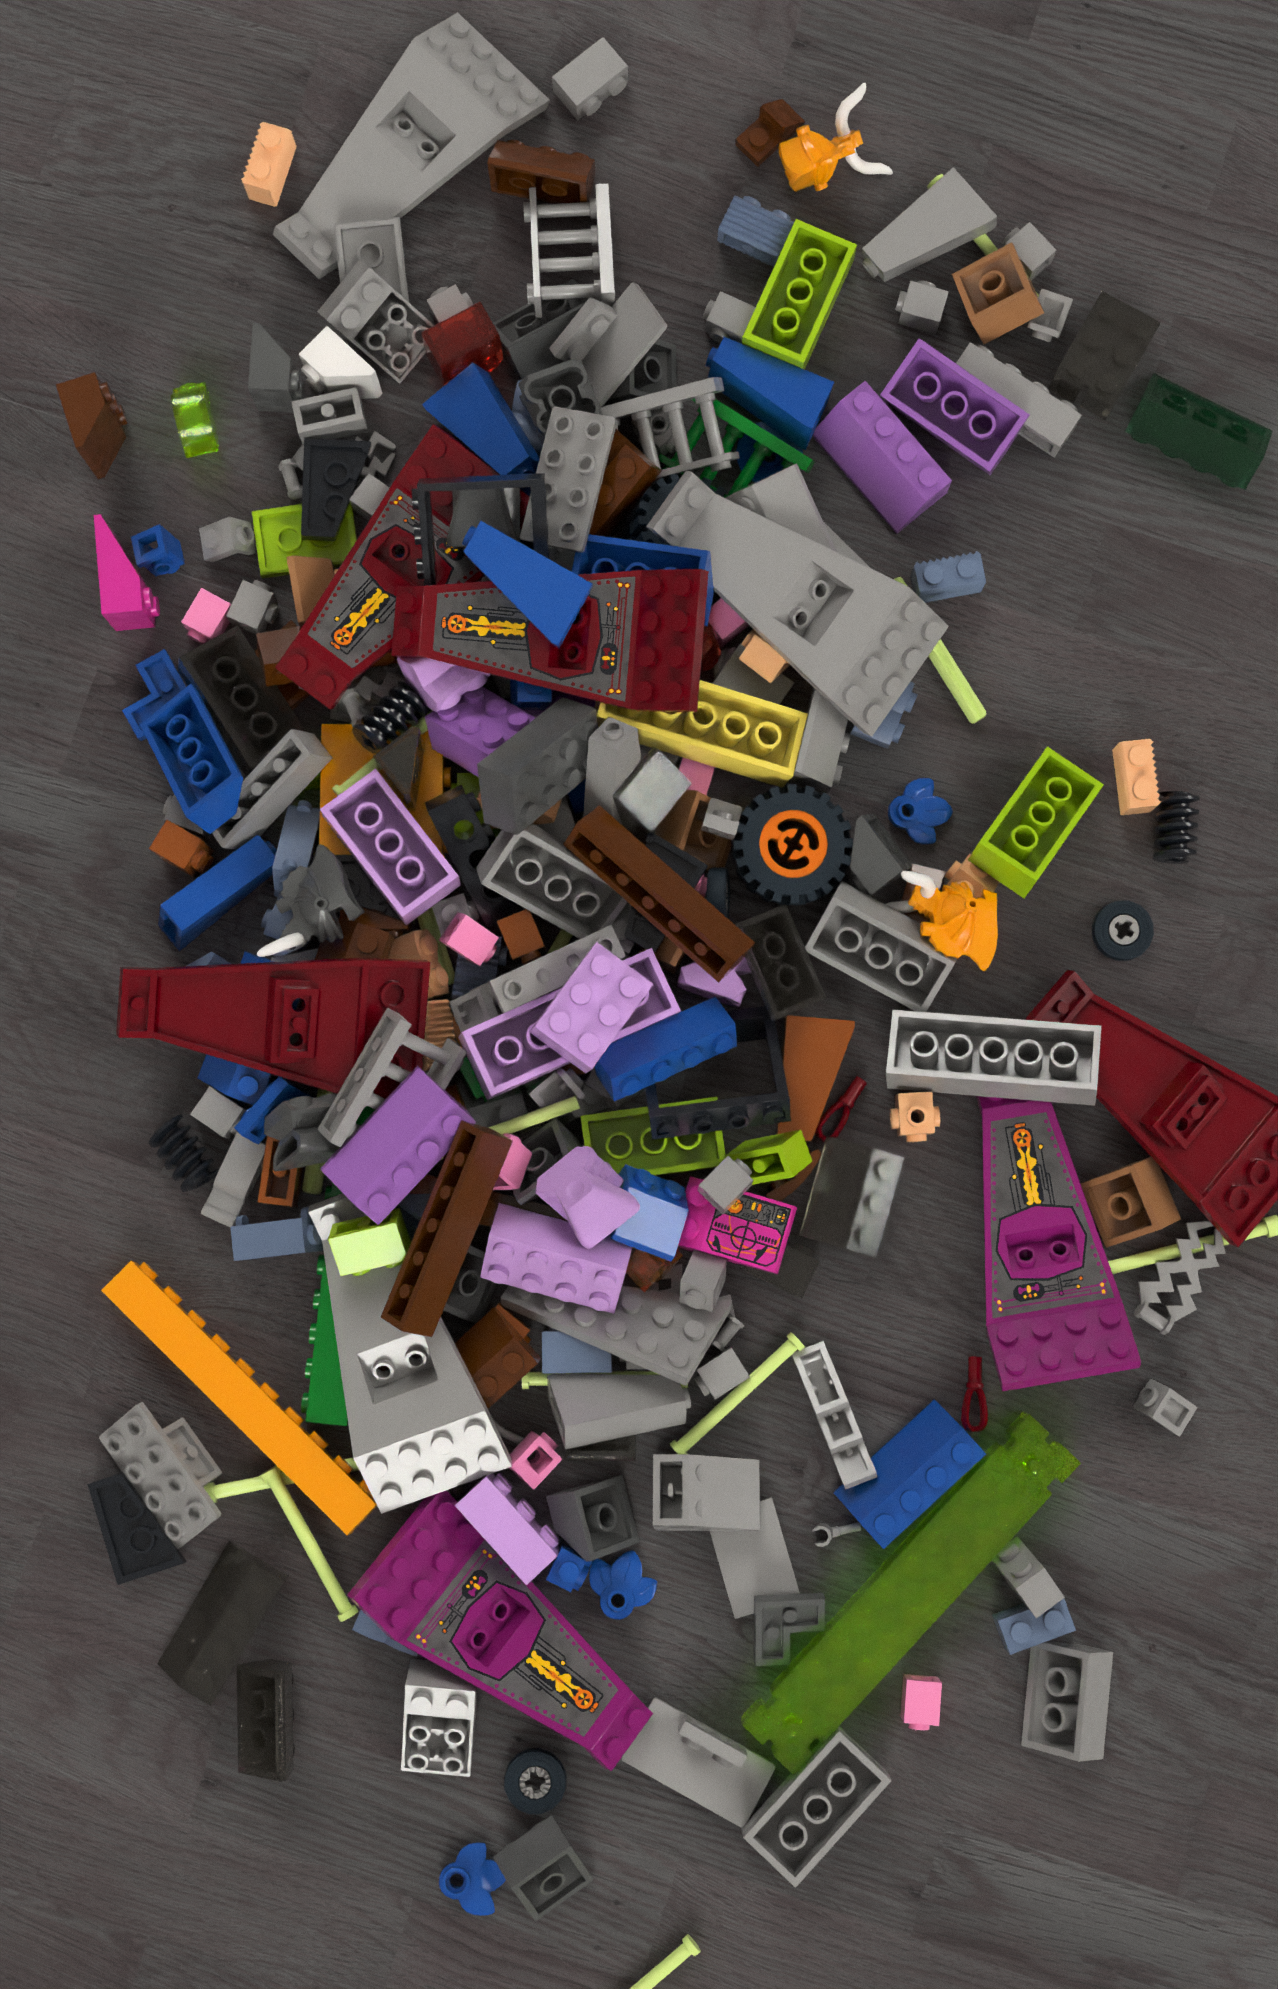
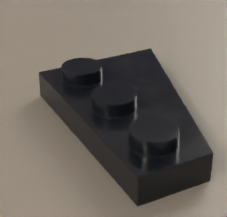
(686, 866)
(131, 1531)

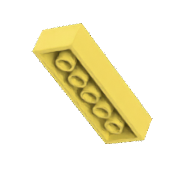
(725, 733)

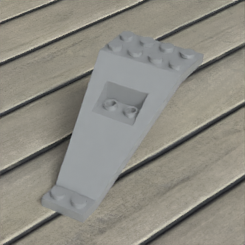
(425, 125)
(853, 637)
(422, 1418)

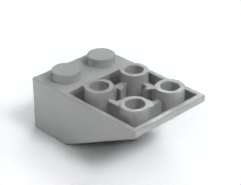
(377, 321)
(705, 1493)
(438, 1721)

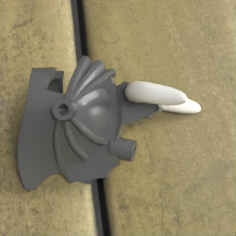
(314, 898)

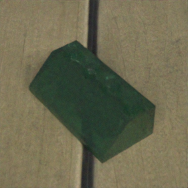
(1199, 432)

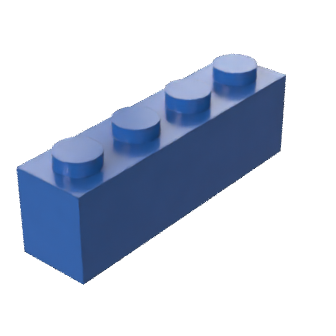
(666, 1048)

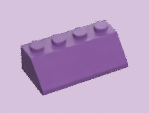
(954, 406)
(881, 457)
(396, 1145)

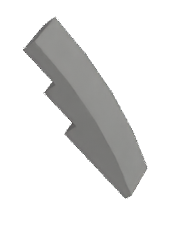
(834, 1415)

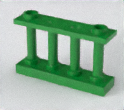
(737, 428)

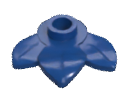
(924, 809)
(621, 1579)
(479, 1878)

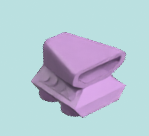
(440, 682)
(727, 991)
(587, 1195)

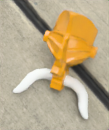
(813, 158)
(957, 920)

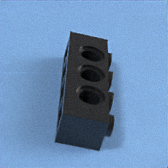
(445, 813)

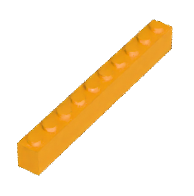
(240, 1396)

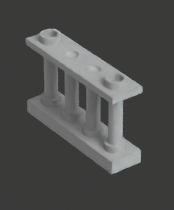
(598, 235)
(672, 402)
(547, 971)
(375, 1063)

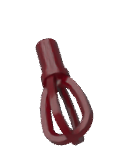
(847, 1102)
(974, 1384)

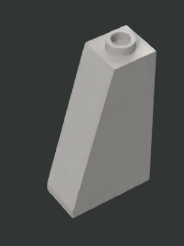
(932, 225)
(610, 760)
(614, 1405)

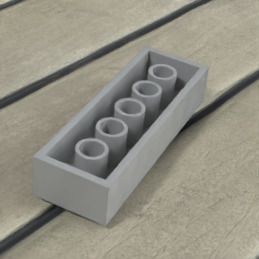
(993, 1057)

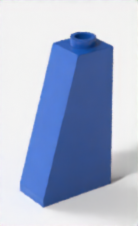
(771, 389)
(483, 421)
(531, 582)
(216, 892)

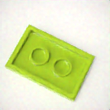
(279, 536)

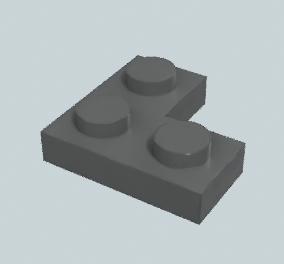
(778, 1617)

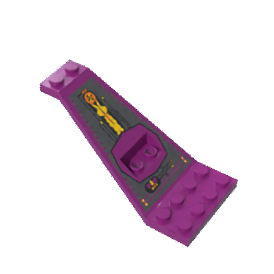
(1053, 1312)
(442, 1587)

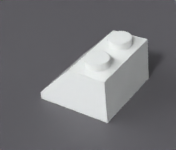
(336, 367)

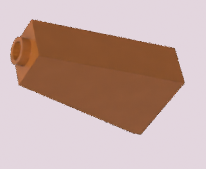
(810, 1063)

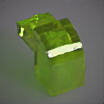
(194, 419)

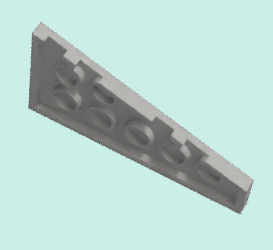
(644, 1329)

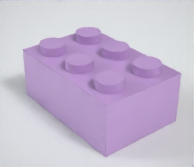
(591, 1008)
(509, 1526)

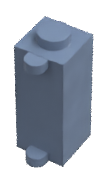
(297, 841)
(274, 1237)

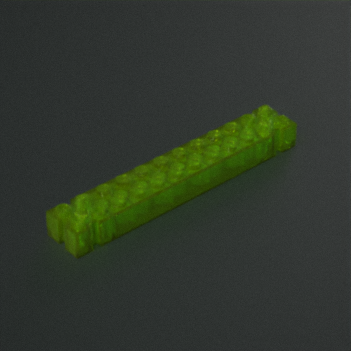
(909, 1592)

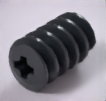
(389, 718)
(1175, 827)
(182, 1155)

